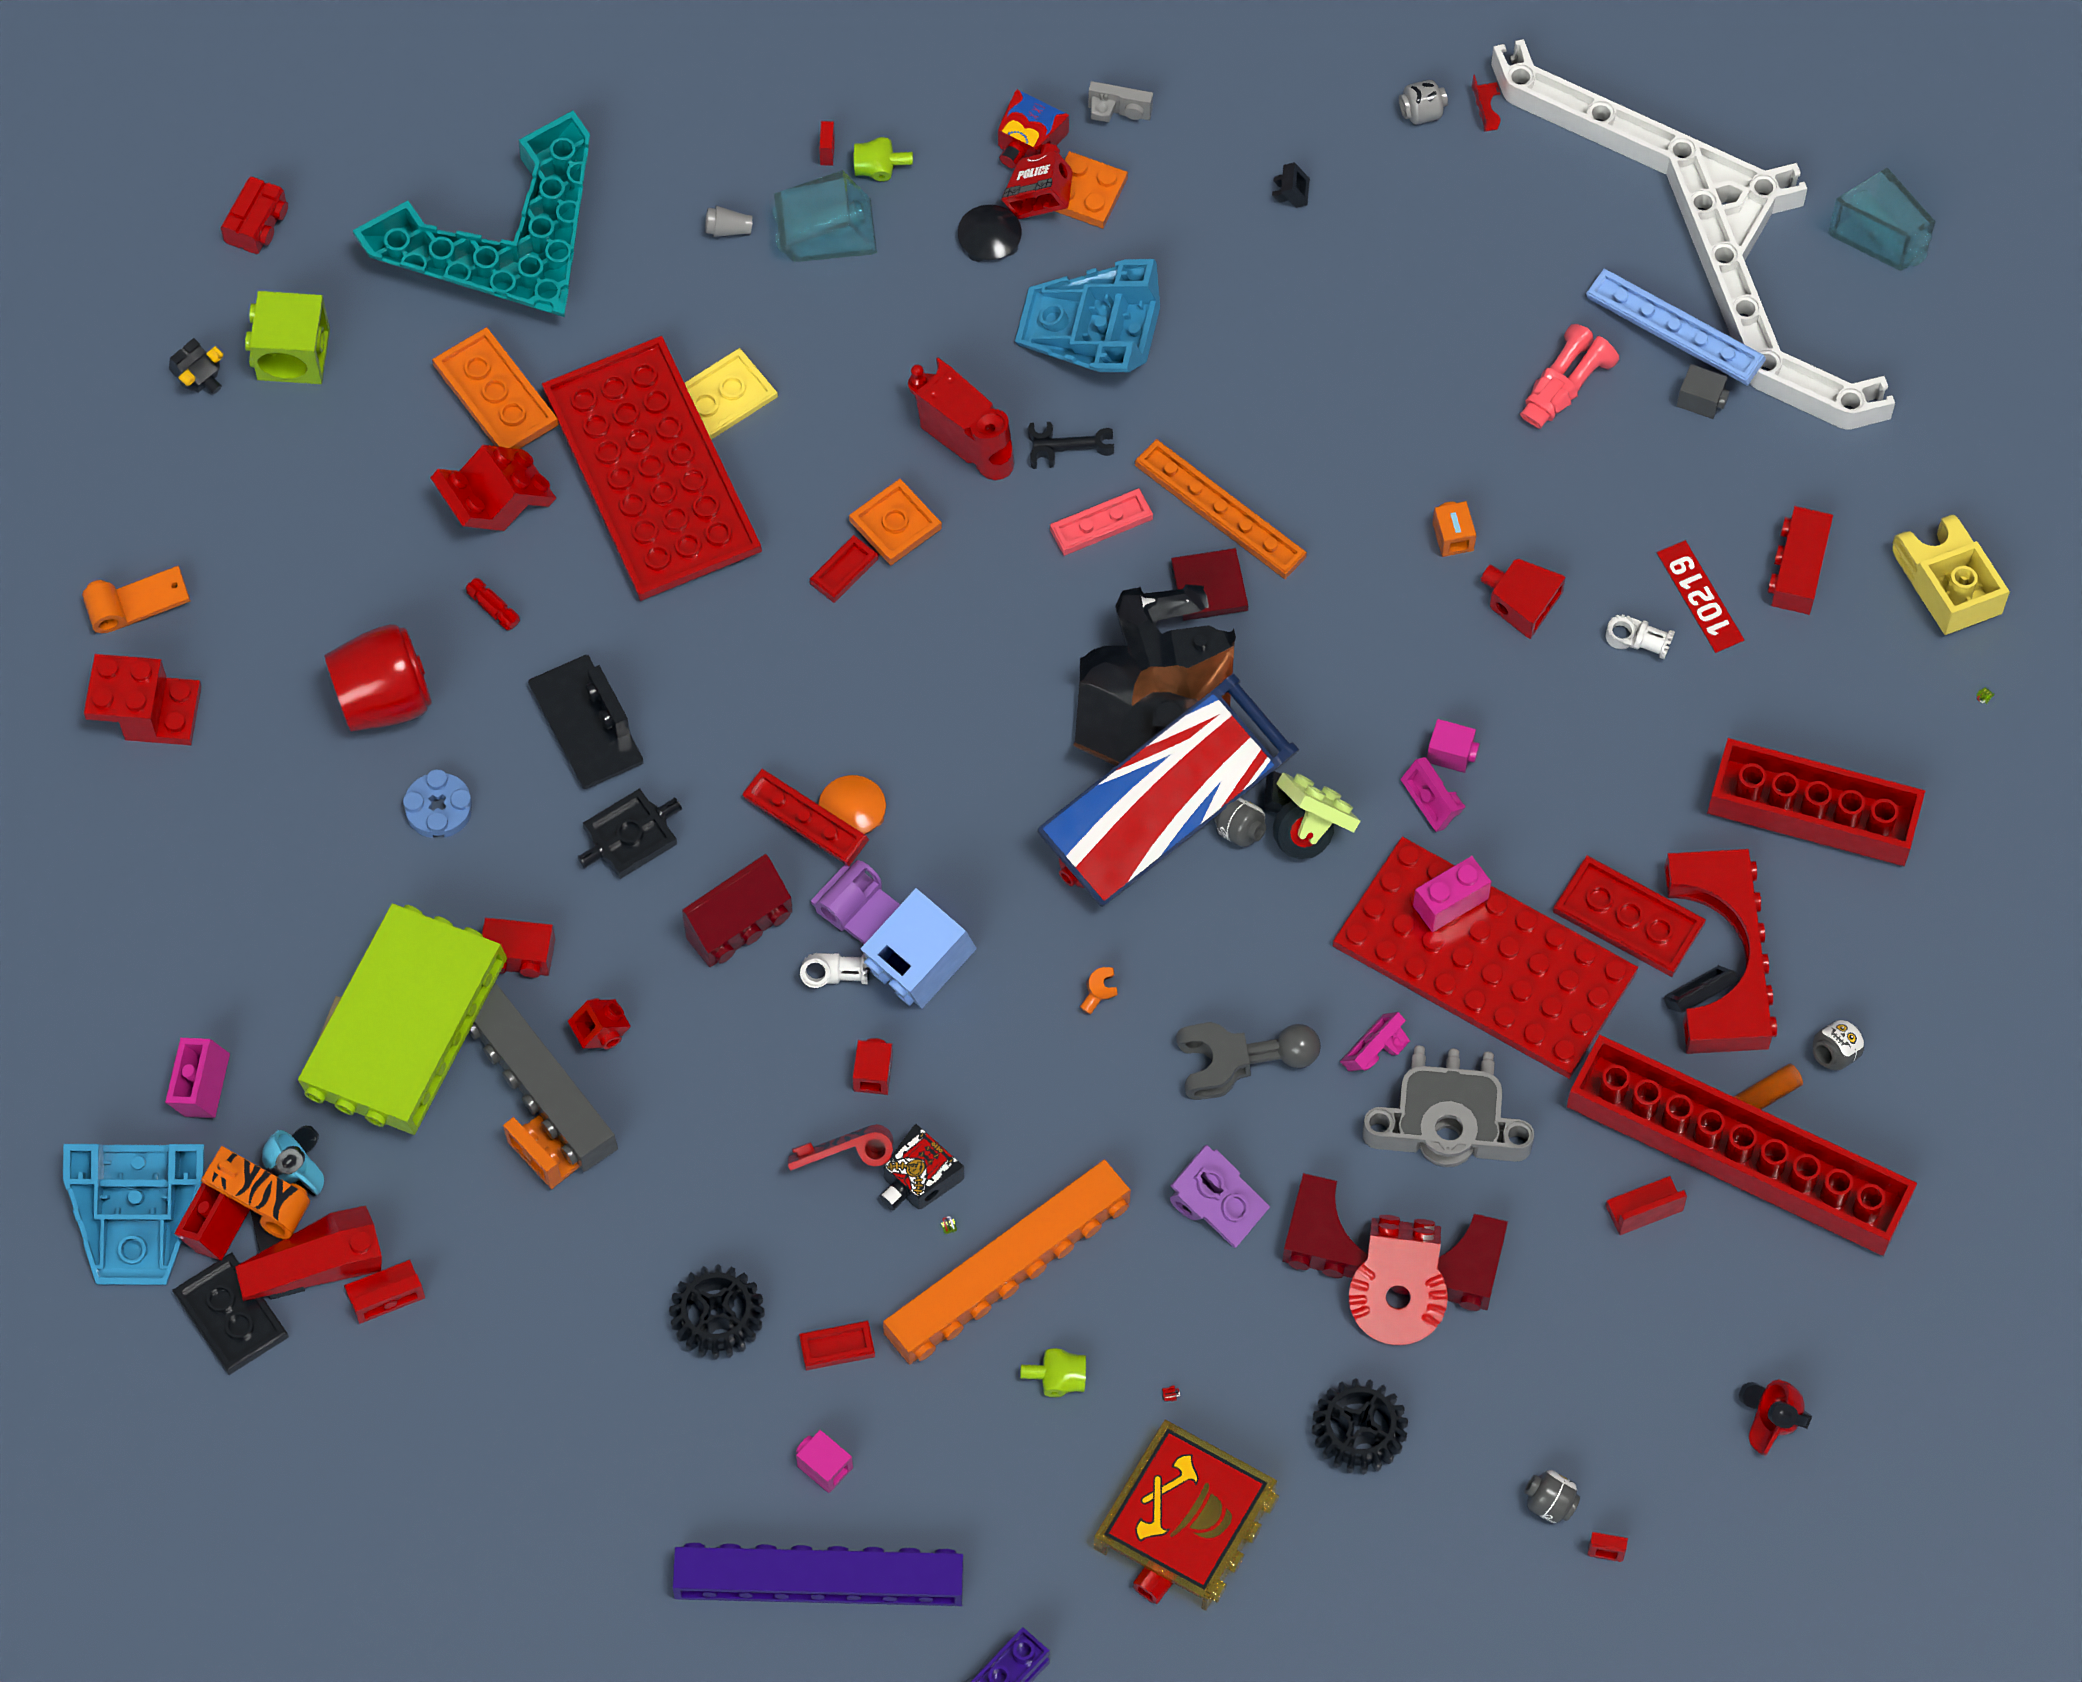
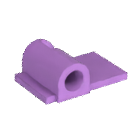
(855, 901)
(1218, 1195)

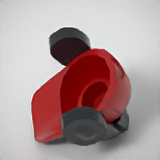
(1778, 1412)

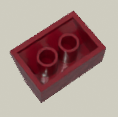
(737, 911)

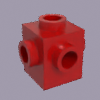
(599, 1023)

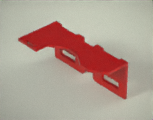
(1484, 95)

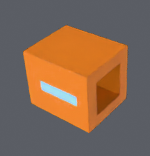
(1454, 528)

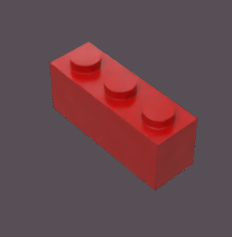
(1800, 560)

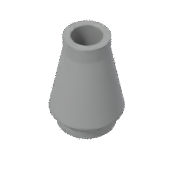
(727, 222)

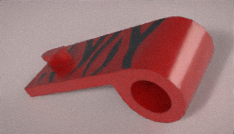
(872, 1144)

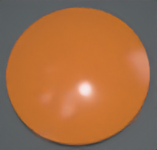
(855, 802)

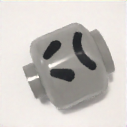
(1423, 102)

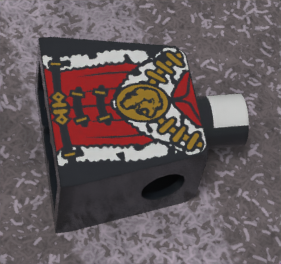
(919, 1171)

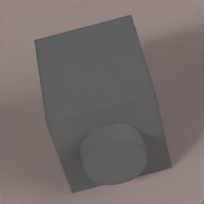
(1703, 392)

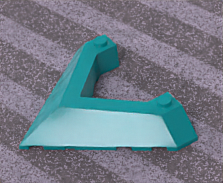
(526, 271)

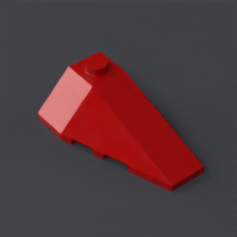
(321, 1253)

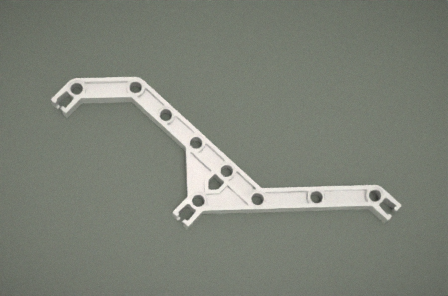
(1719, 232)

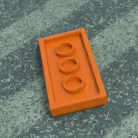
(495, 391)

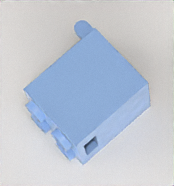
(926, 941)

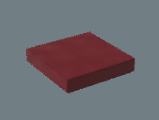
(1221, 580)

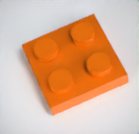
(1093, 189)
(895, 522)

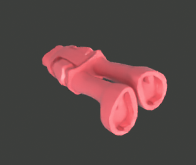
(1554, 390)

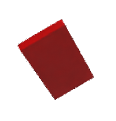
(1629, 916)

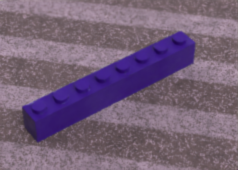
(818, 1575)

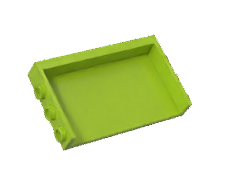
(402, 1019)

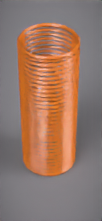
(1745, 1095)

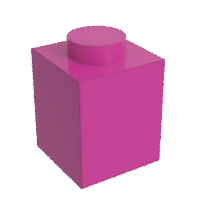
(1452, 746)
(823, 1460)

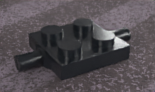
(630, 833)

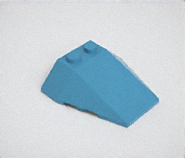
(1095, 319)
(131, 1206)

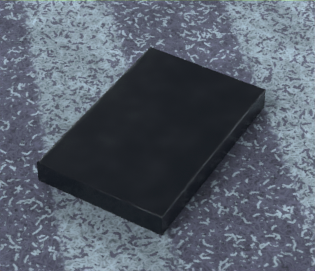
(231, 1327)

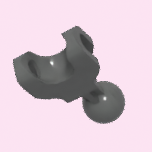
(1231, 1056)

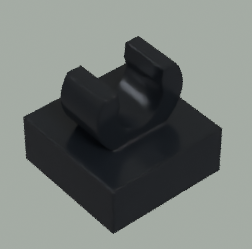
(1293, 185)
(1274, 796)

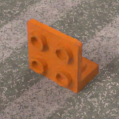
(539, 1150)

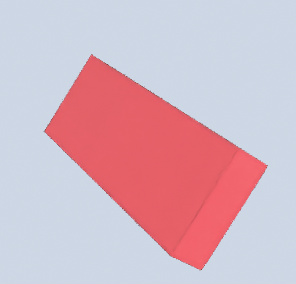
(1101, 521)

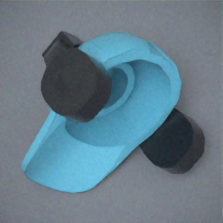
(287, 1158)

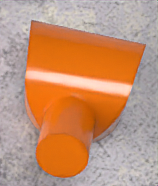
(1097, 989)

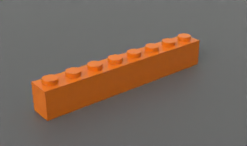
(1007, 1262)

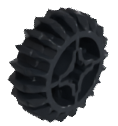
(730, 1289)
(1349, 1417)

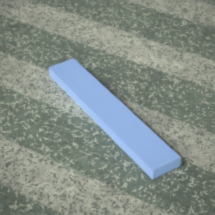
(1676, 327)

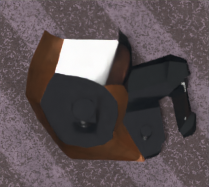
(1154, 679)

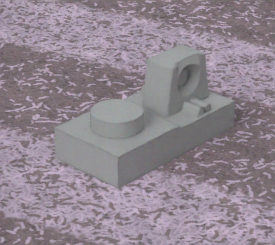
(1111, 99)

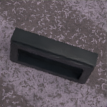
(1700, 989)

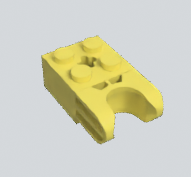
(1952, 577)

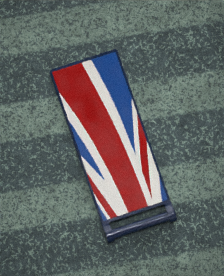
(1164, 792)

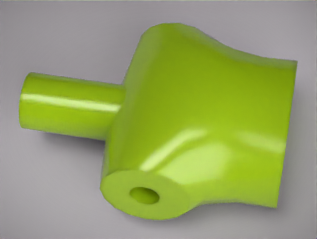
(877, 159)
(1060, 1372)

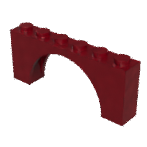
(1321, 1243)

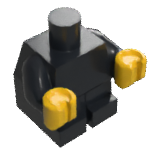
(197, 367)

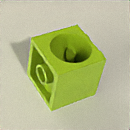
(288, 337)

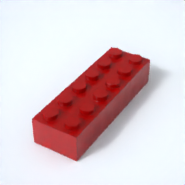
(1816, 802)

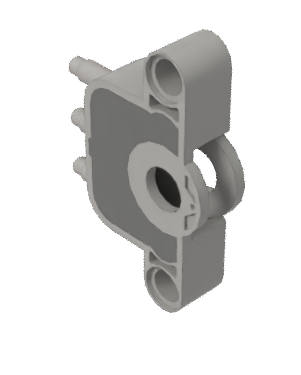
(1453, 1100)

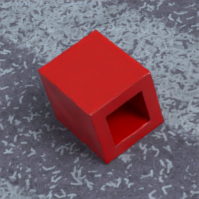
(873, 1066)

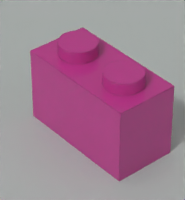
(1452, 893)
(197, 1077)

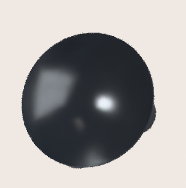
(989, 233)

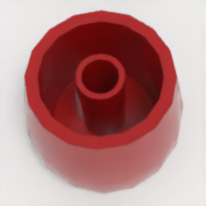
(379, 679)

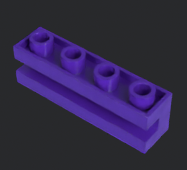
(1017, 1661)

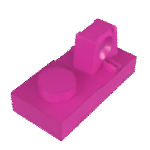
(1431, 795)
(1384, 1035)

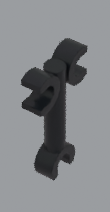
(1045, 445)

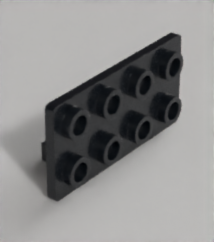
(586, 720)

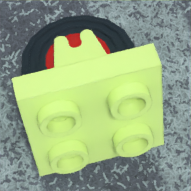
(1306, 823)

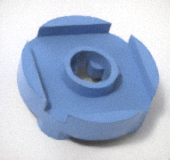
(434, 787)

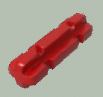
(492, 604)

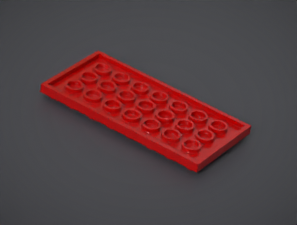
(651, 468)
(1490, 966)

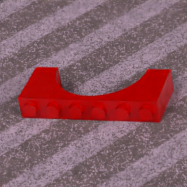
(1726, 885)

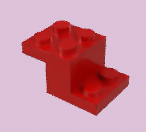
(493, 487)
(142, 699)

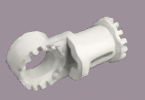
(1640, 636)
(836, 969)

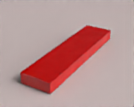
(805, 817)

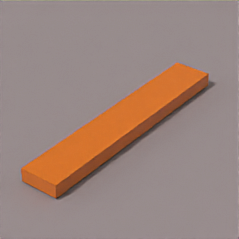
(1221, 509)

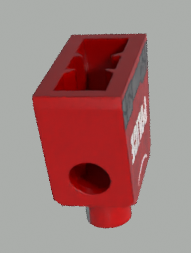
(1039, 184)

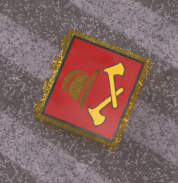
(1188, 1512)

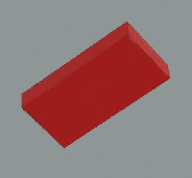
(844, 569)
(837, 1345)

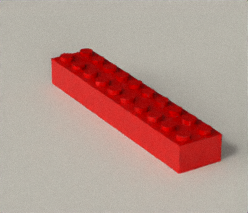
(1741, 1145)

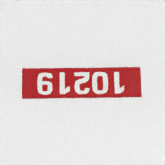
(1700, 596)

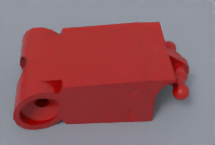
(963, 420)

